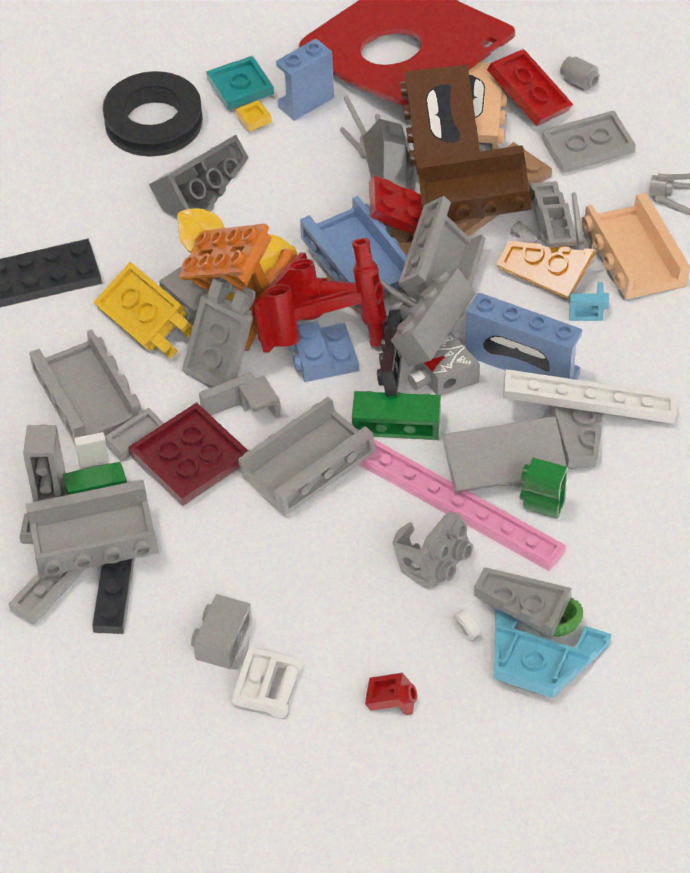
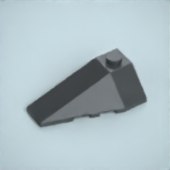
(388, 153)
(200, 180)

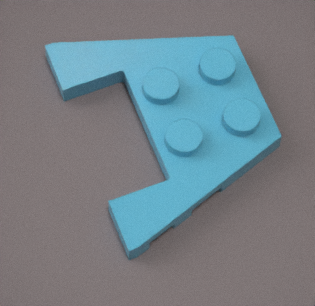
(540, 662)

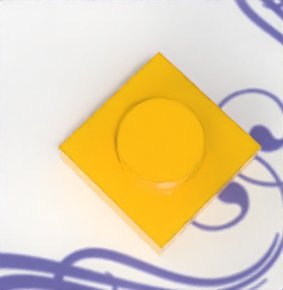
(253, 115)

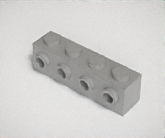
(433, 316)

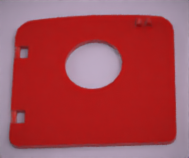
(446, 29)

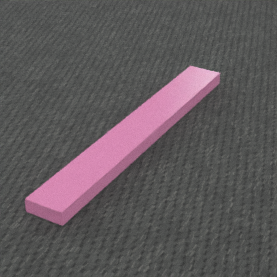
(474, 511)

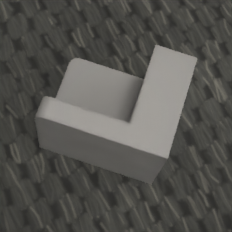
(259, 395)

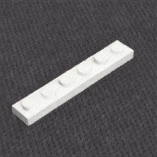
(589, 396)

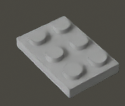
(588, 141)

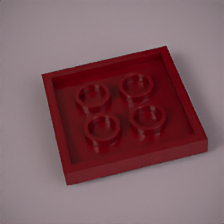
(188, 453)

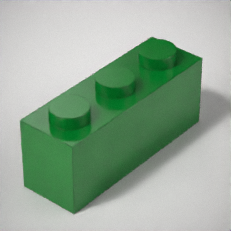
(397, 416)

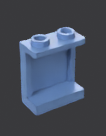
(307, 79)

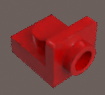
(391, 692)

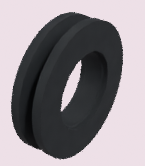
(157, 138)

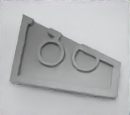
(578, 435)
(524, 598)

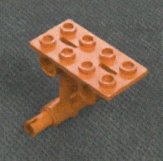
(236, 257)

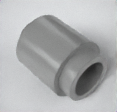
(580, 72)

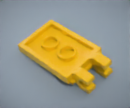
(143, 309)

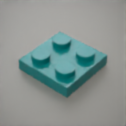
(240, 82)

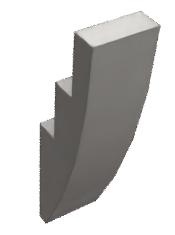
(553, 214)

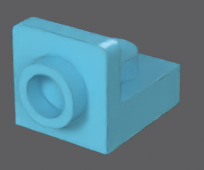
(589, 306)

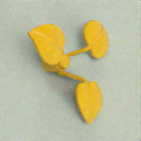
(194, 221)

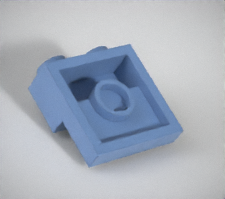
(323, 351)

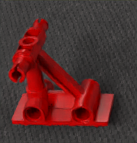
(303, 296)

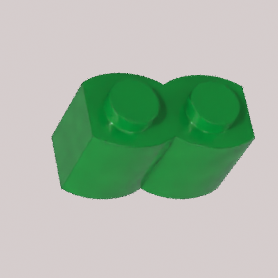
(544, 487)

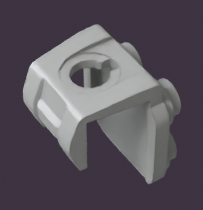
(440, 551)

